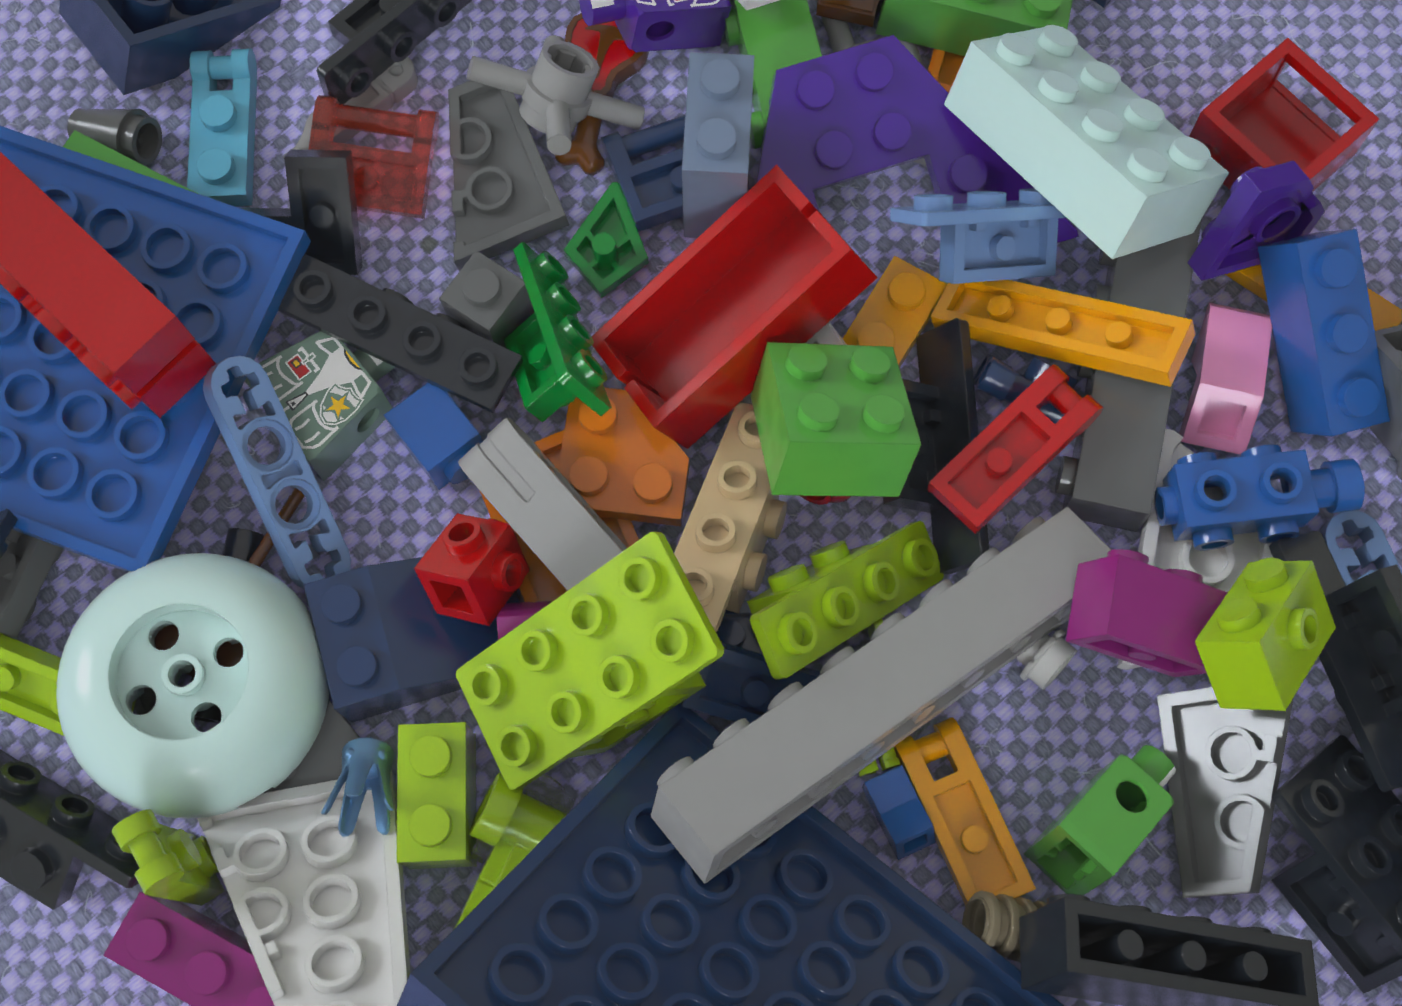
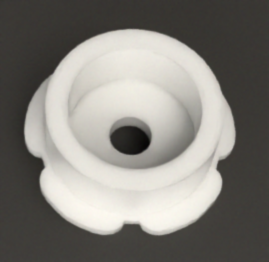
(1046, 659)

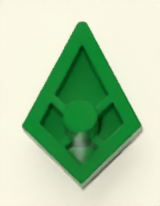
(607, 244)

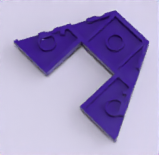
(872, 113)

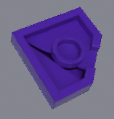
(1262, 210)

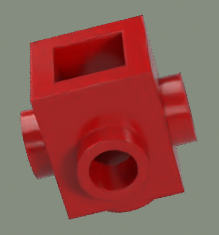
(472, 568)

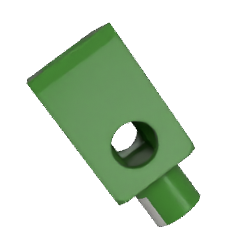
(1105, 822)

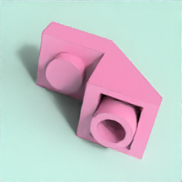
(1229, 380)

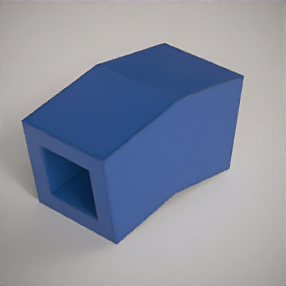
(899, 812)

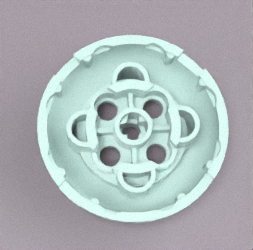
(267, 701)

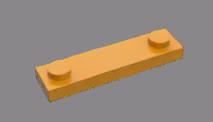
(1070, 328)

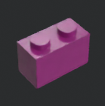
(1141, 612)

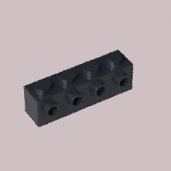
(1159, 959)

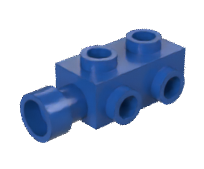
(1248, 497)

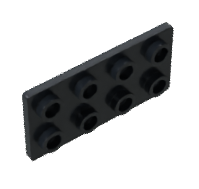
(1353, 876)

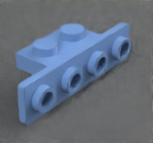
(988, 234)

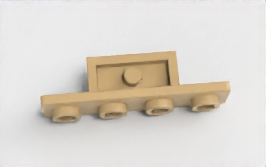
(731, 521)

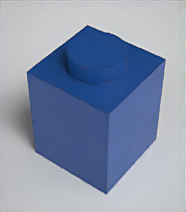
(434, 433)

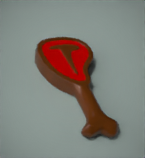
(615, 66)

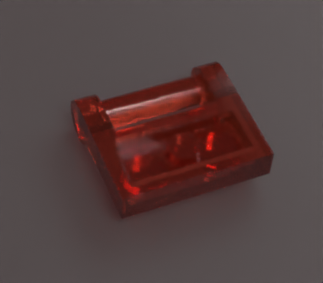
(382, 177)

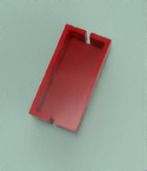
(92, 300)
(704, 321)

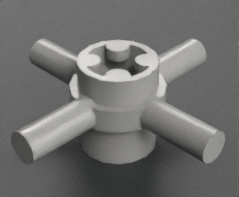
(557, 92)

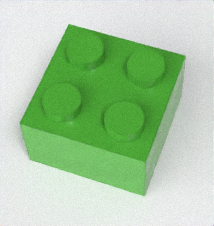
(834, 420)

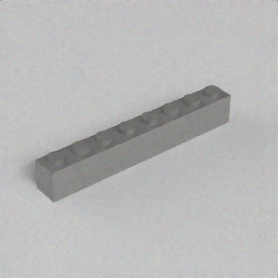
(871, 697)

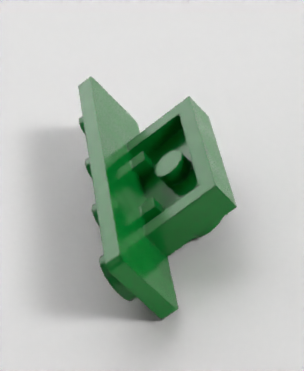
(554, 343)

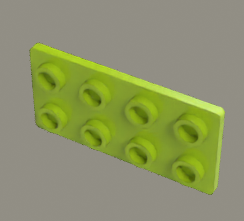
(592, 664)

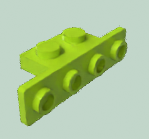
(839, 596)

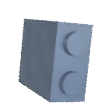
(715, 137)

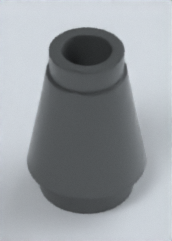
(122, 130)

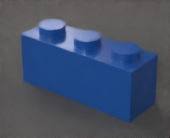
(1324, 333)

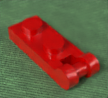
(1013, 449)

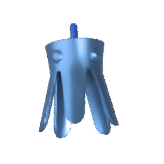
(364, 768)

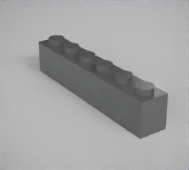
(1119, 454)

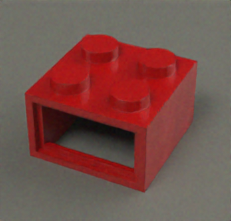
(1267, 125)

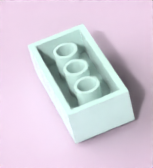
(1085, 139)

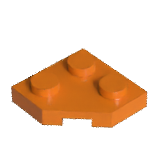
(624, 463)

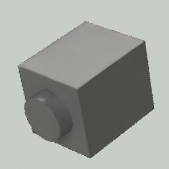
(487, 299)

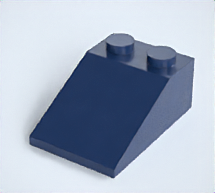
(153, 39)
(386, 640)

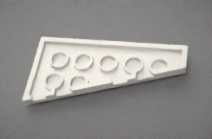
(312, 903)

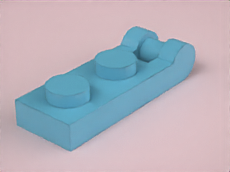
(223, 126)

